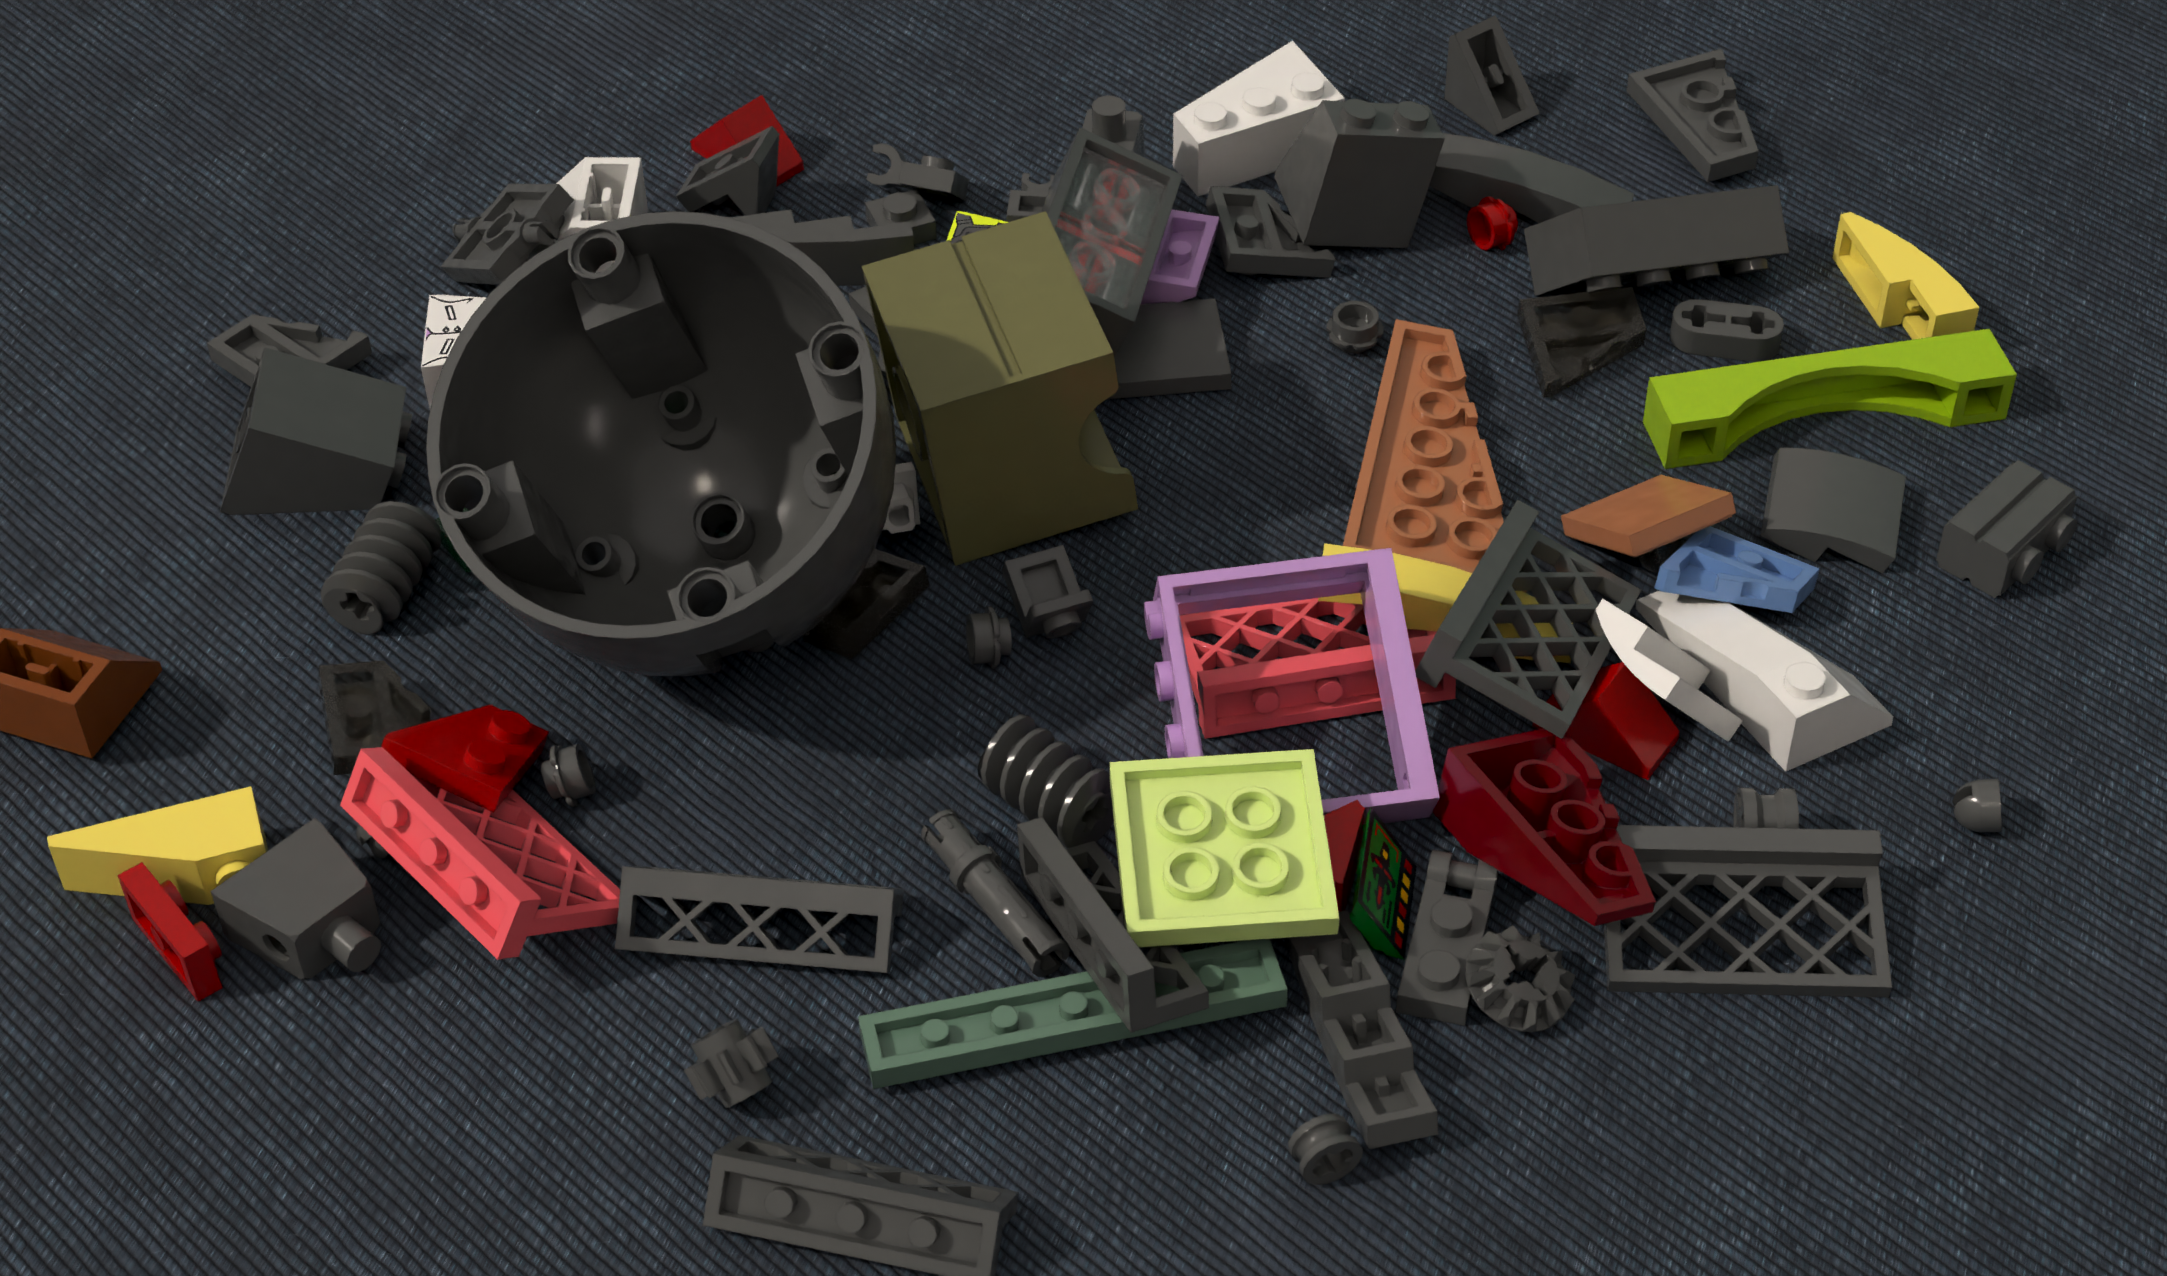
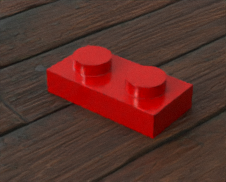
(163, 920)

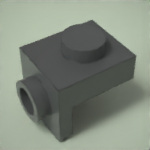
(1046, 593)

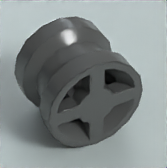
(1766, 811)

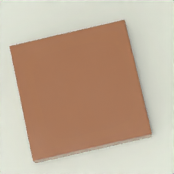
(1648, 515)

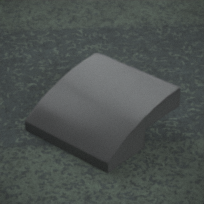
(1835, 504)

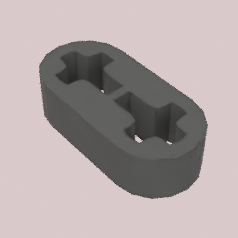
(1726, 330)

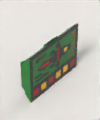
(1383, 889)

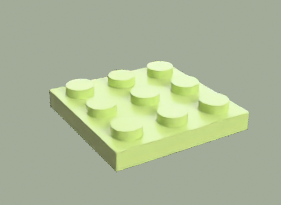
(1222, 848)

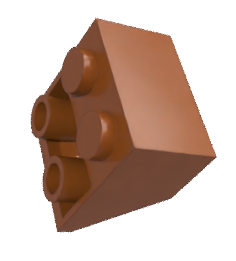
(67, 688)

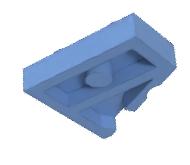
(1736, 572)

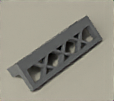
(757, 891)
(1097, 936)
(857, 1208)

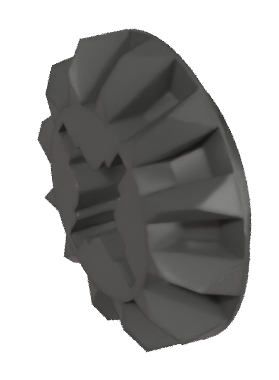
(1520, 1005)

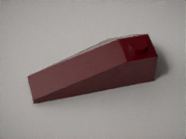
(1540, 818)

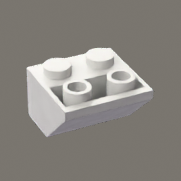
(601, 192)

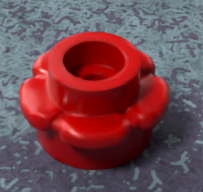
(1492, 224)

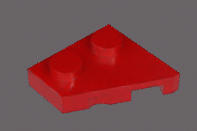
(470, 753)

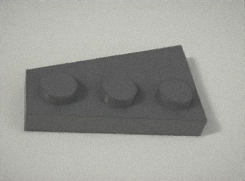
(1698, 113)

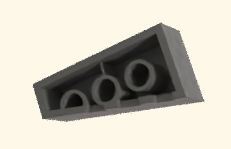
(1657, 239)

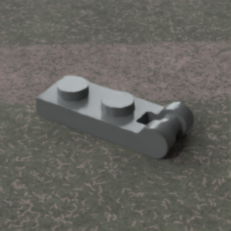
(1442, 938)

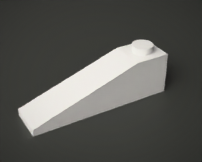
(1780, 689)

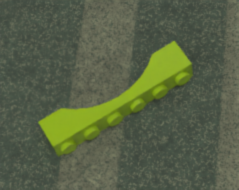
(1935, 378)

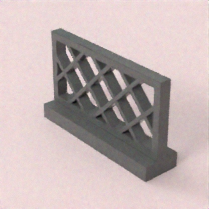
(1511, 568)
(1754, 860)

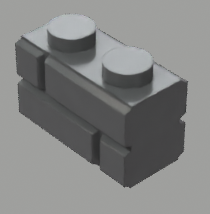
(2008, 529)

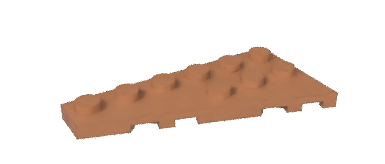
(1424, 468)

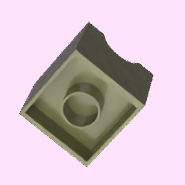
(1000, 386)

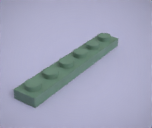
(1053, 1016)

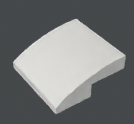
(1665, 669)

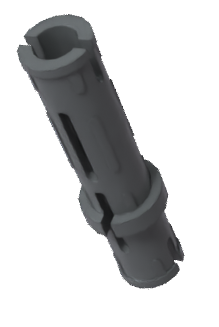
(979, 873)

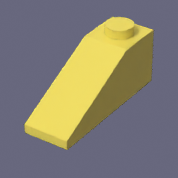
(186, 843)

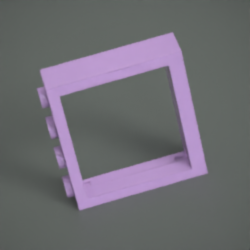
(1363, 572)

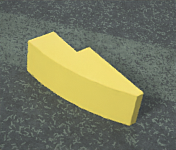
(1900, 281)

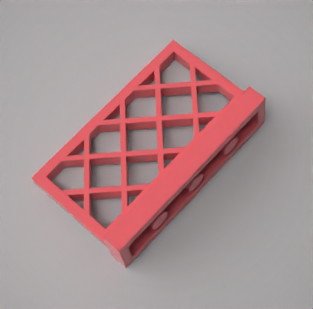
(1303, 684)
(474, 874)

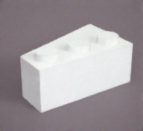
(1248, 121)

